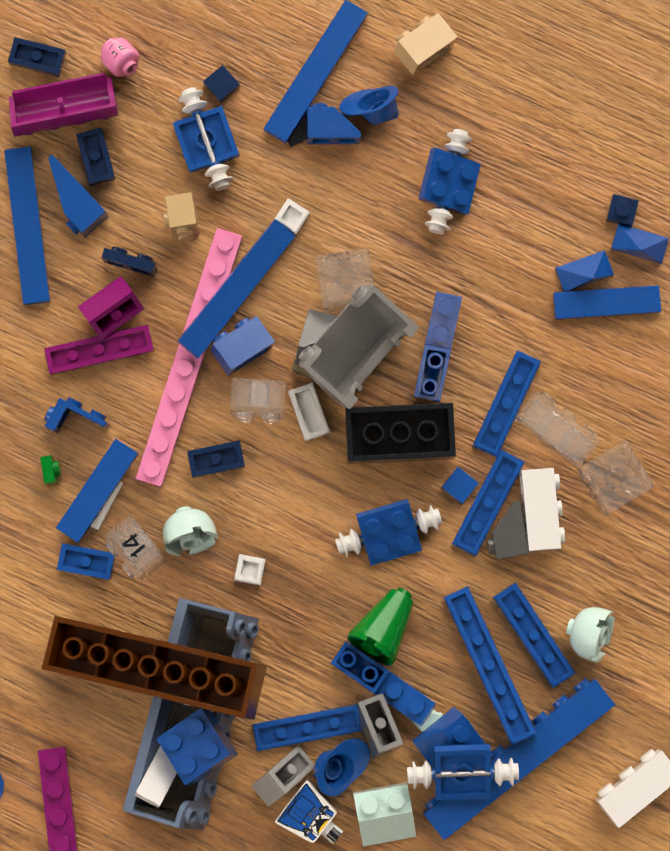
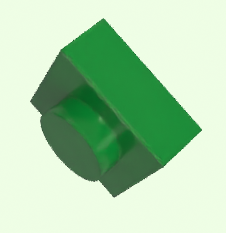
(51, 470)

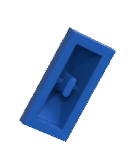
(639, 243)
(584, 271)

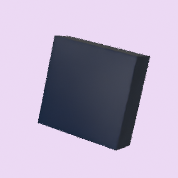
(221, 83)

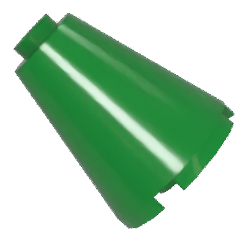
(383, 627)

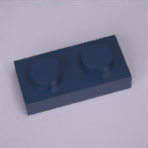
(37, 57)
(95, 156)
(119, 257)
(216, 459)

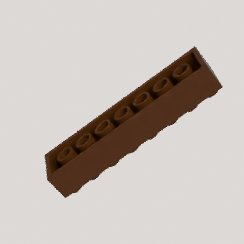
(154, 667)

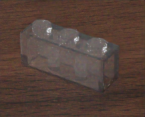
(558, 428)

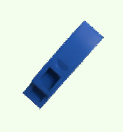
(437, 346)
(380, 680)

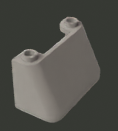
(355, 344)

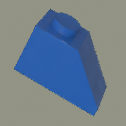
(328, 126)

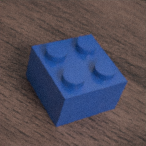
(197, 746)

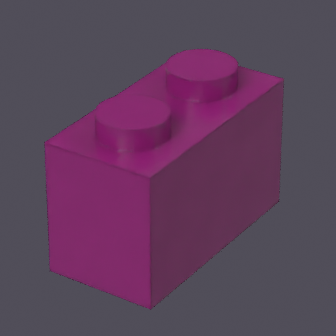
(111, 307)

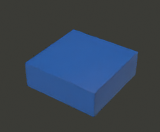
(459, 485)

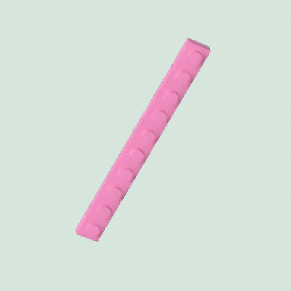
(185, 365)

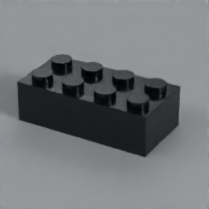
(400, 433)

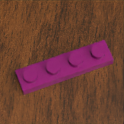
(99, 351)
(57, 799)

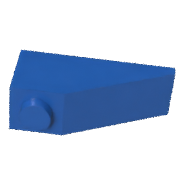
(78, 205)

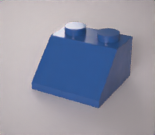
(448, 730)

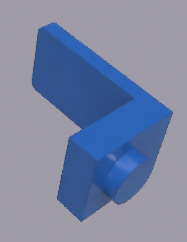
(56, 415)

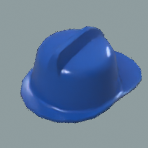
(373, 104)
(341, 766)

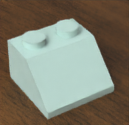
(384, 814)

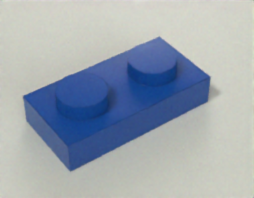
(86, 561)

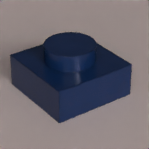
(622, 210)

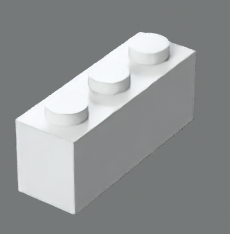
(541, 509)
(636, 787)

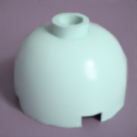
(188, 530)
(591, 632)

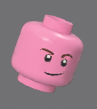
(119, 57)

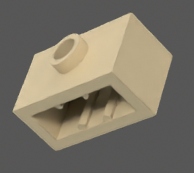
(425, 43)
(181, 216)

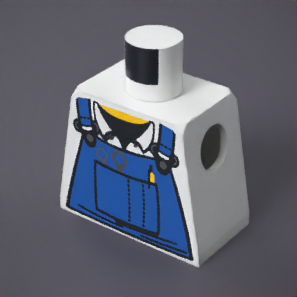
(309, 815)

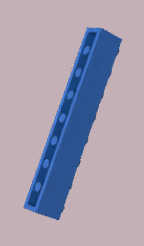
(553, 731)

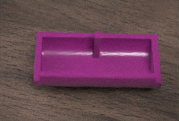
(62, 104)

